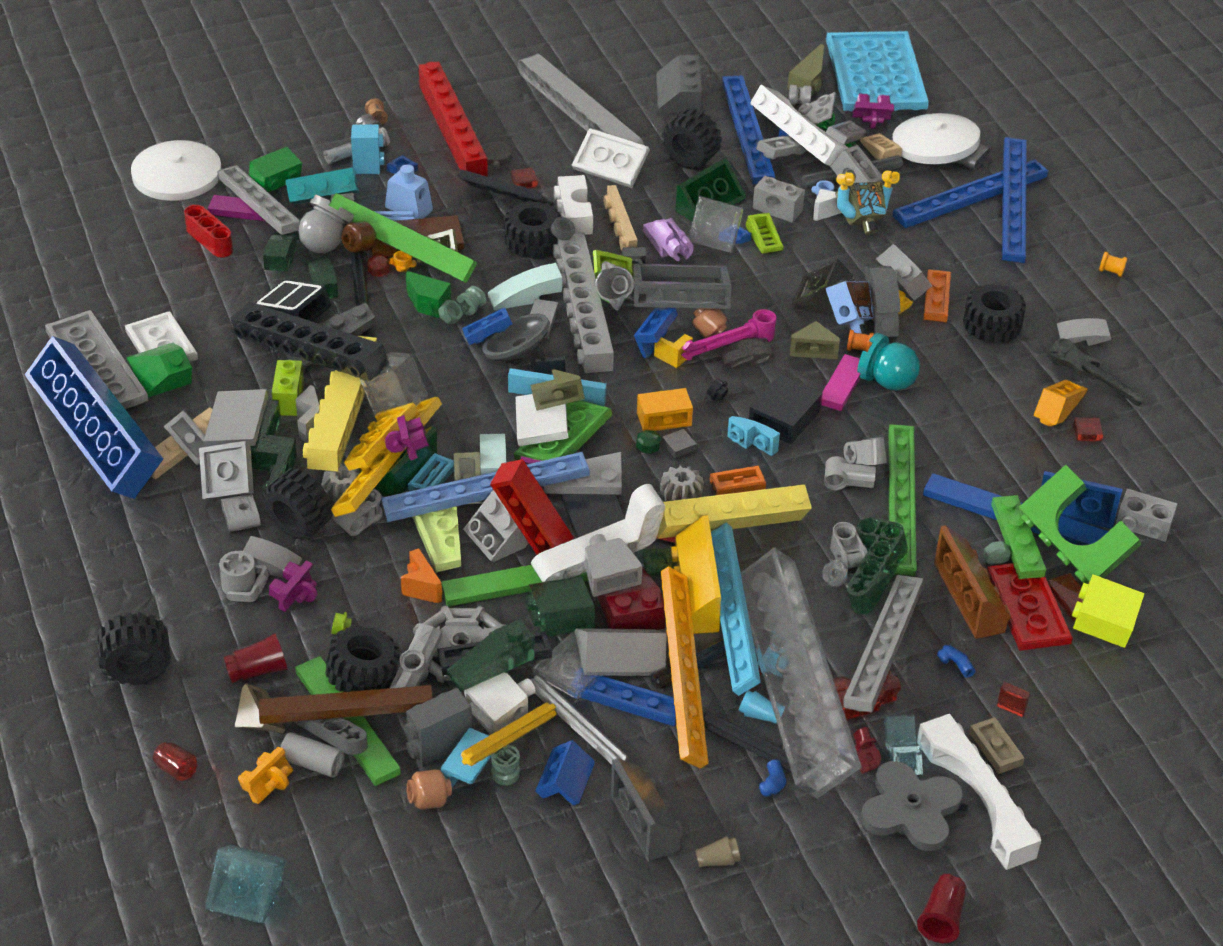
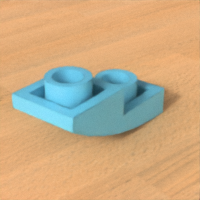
(750, 432)

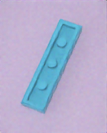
(520, 381)

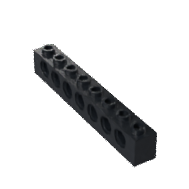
(310, 341)

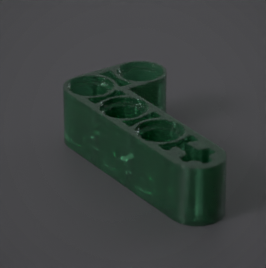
(885, 549)

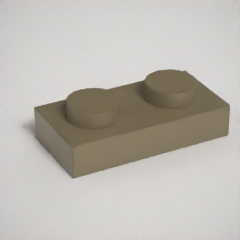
(996, 745)

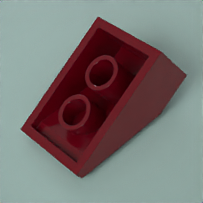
(635, 606)

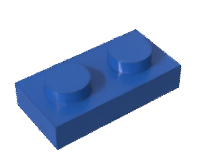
(493, 323)

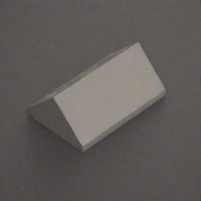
(621, 651)

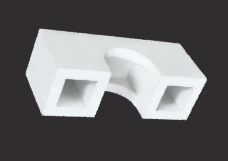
(573, 202)

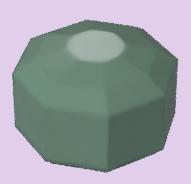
(450, 311)
(997, 553)

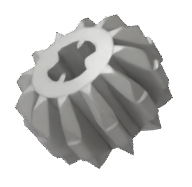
(336, 482)
(681, 484)

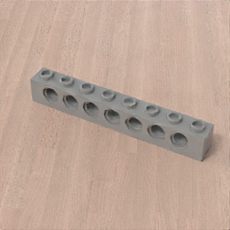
(584, 304)

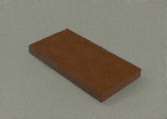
(425, 227)

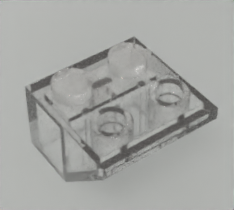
(396, 384)

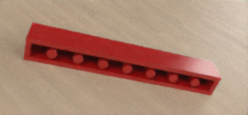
(452, 119)

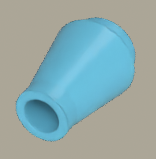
(757, 707)

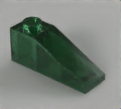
(494, 655)

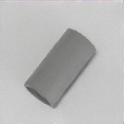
(312, 754)

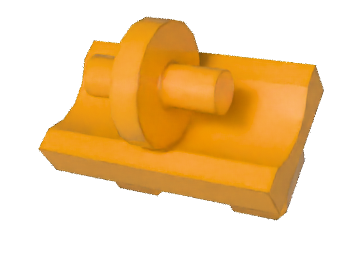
(267, 776)

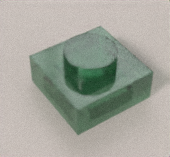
(657, 560)

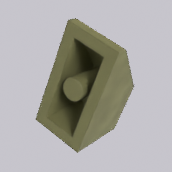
(466, 466)

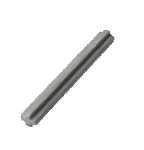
(577, 721)

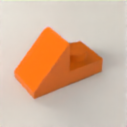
(421, 580)

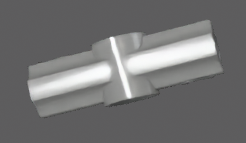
(419, 652)

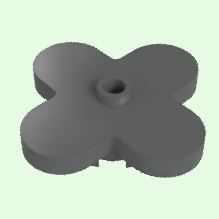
(911, 806)

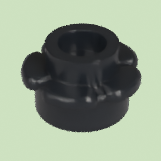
(718, 389)

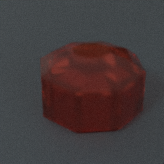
(378, 265)

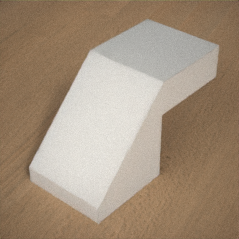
(825, 205)

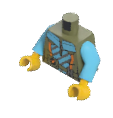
(865, 201)

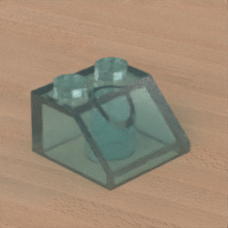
(244, 883)

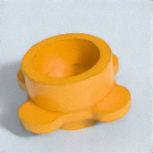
(402, 261)

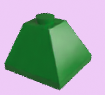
(161, 369)

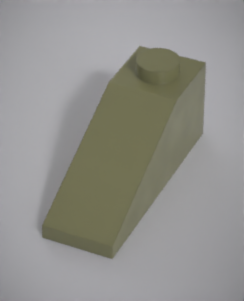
(808, 71)

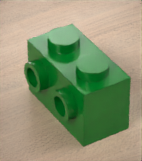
(275, 168)

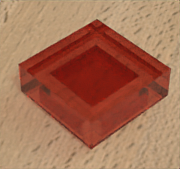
(524, 177)
(1088, 429)
(1013, 699)

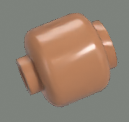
(709, 321)
(428, 789)

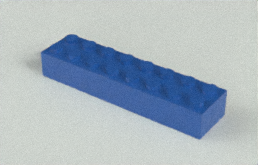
(94, 417)

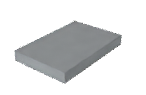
(236, 417)

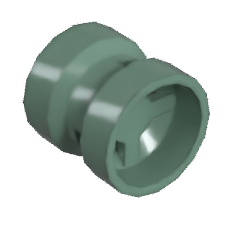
(505, 765)

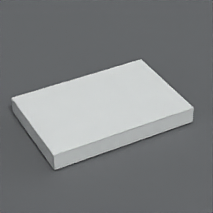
(610, 158)
(158, 332)
(539, 425)

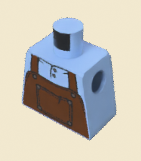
(851, 304)

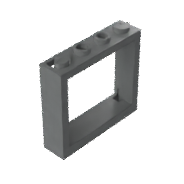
(681, 286)

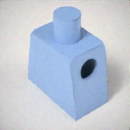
(408, 193)

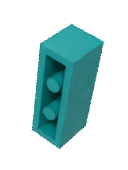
(324, 184)

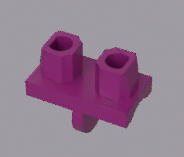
(873, 112)
(410, 435)
(298, 588)

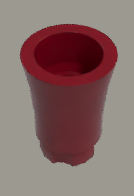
(256, 660)
(943, 910)

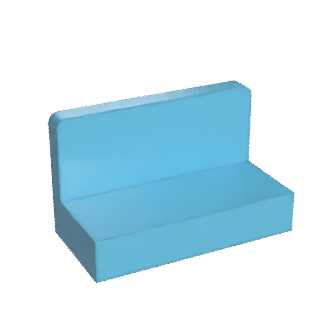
(453, 766)

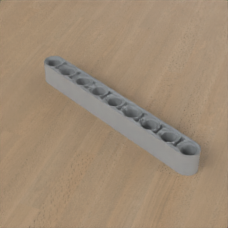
(572, 98)

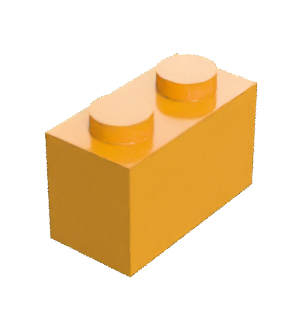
(664, 410)

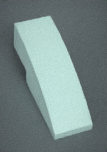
(526, 287)
(492, 452)

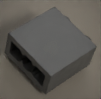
(437, 726)

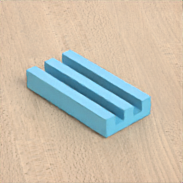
(436, 476)

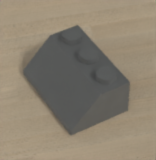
(679, 85)
(644, 810)

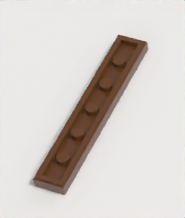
(342, 704)

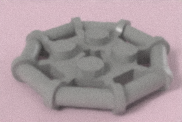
(459, 625)

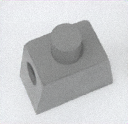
(611, 565)

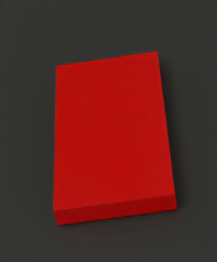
(1032, 607)

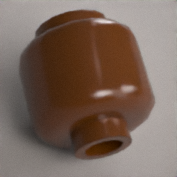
(358, 236)

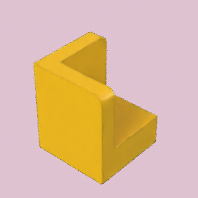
(671, 352)

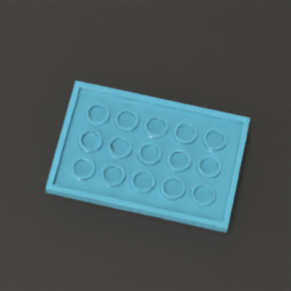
(877, 66)

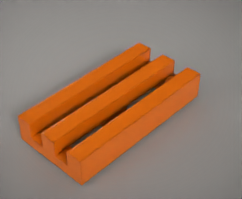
(738, 480)

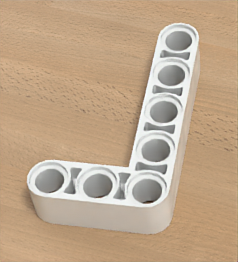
(636, 530)

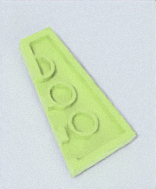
(440, 537)

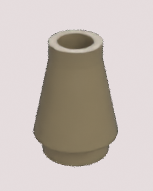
(719, 853)

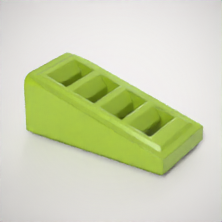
(764, 220)

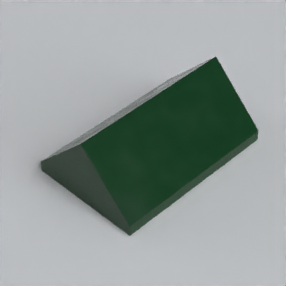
(715, 182)
(404, 470)

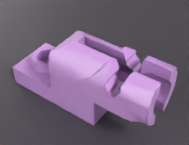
(668, 238)

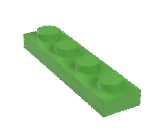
(1018, 537)

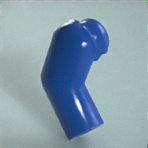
(775, 781)

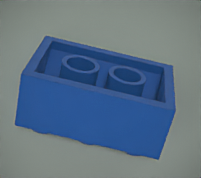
(1094, 506)

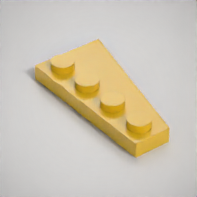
(374, 441)

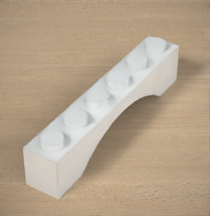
(784, 115)
(948, 747)

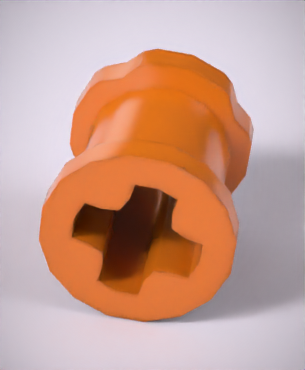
(859, 341)

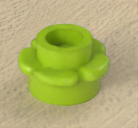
(340, 623)

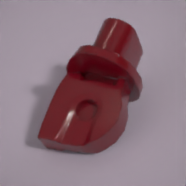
(867, 752)

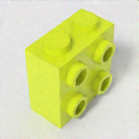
(1107, 610)

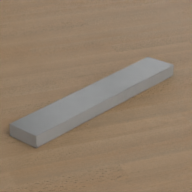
(259, 200)

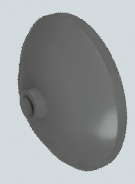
(518, 338)

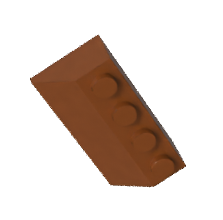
(970, 585)

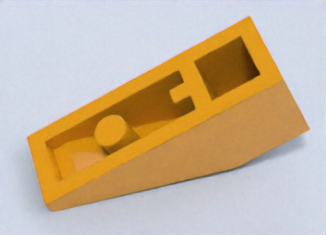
(1058, 402)

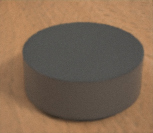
(562, 228)

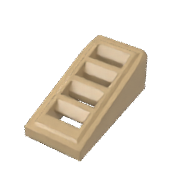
(881, 146)

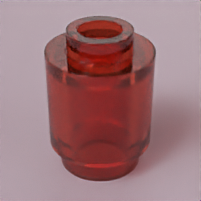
(175, 761)

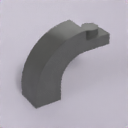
(884, 299)

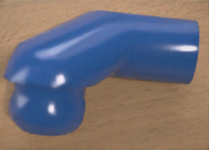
(960, 658)

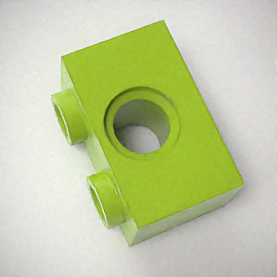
(288, 385)

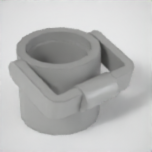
(239, 576)

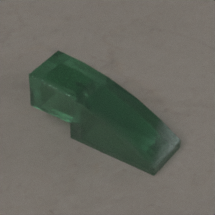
(280, 251)
(322, 273)

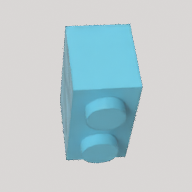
(366, 149)

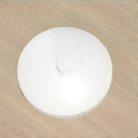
(937, 138)
(176, 170)

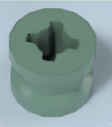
(471, 300)

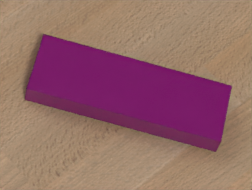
(232, 207)

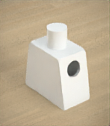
(499, 701)

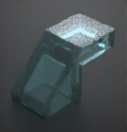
(901, 741)

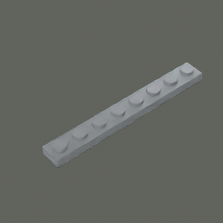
(883, 644)

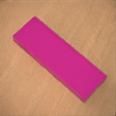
(841, 383)

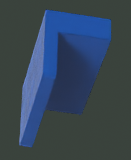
(653, 329)
(566, 772)

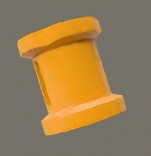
(1113, 264)

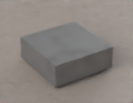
(679, 443)

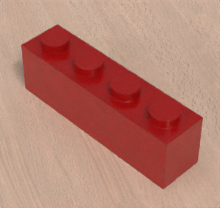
(529, 506)

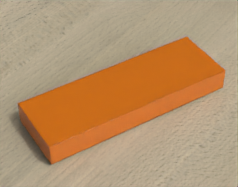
(937, 296)

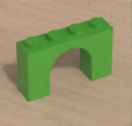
(1044, 511)

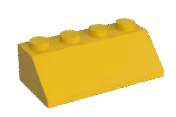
(697, 561)

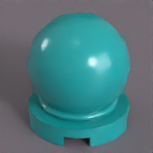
(891, 364)

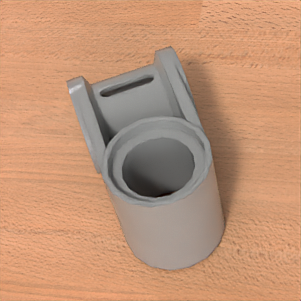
(866, 452)
(363, 517)
(847, 545)

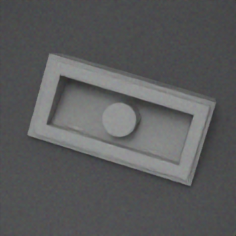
(187, 435)

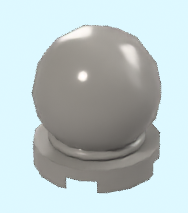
(322, 227)

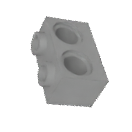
(1147, 514)

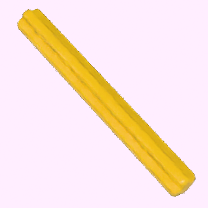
(508, 734)

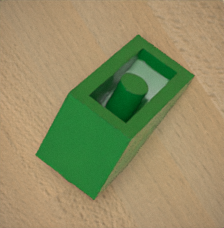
(427, 293)

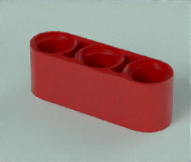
(208, 230)

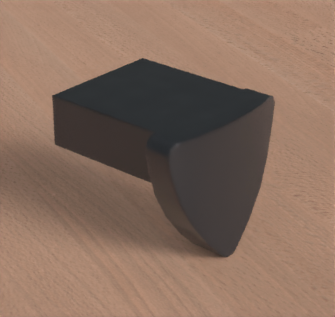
(546, 365)

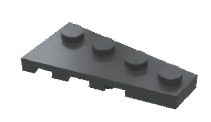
(352, 321)

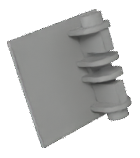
(818, 110)

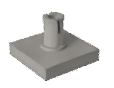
(226, 470)

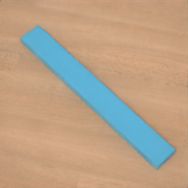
(734, 613)

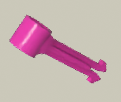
(760, 326)

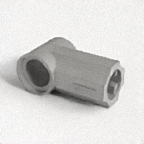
(840, 473)

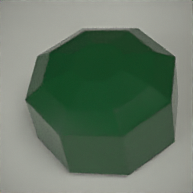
(648, 441)

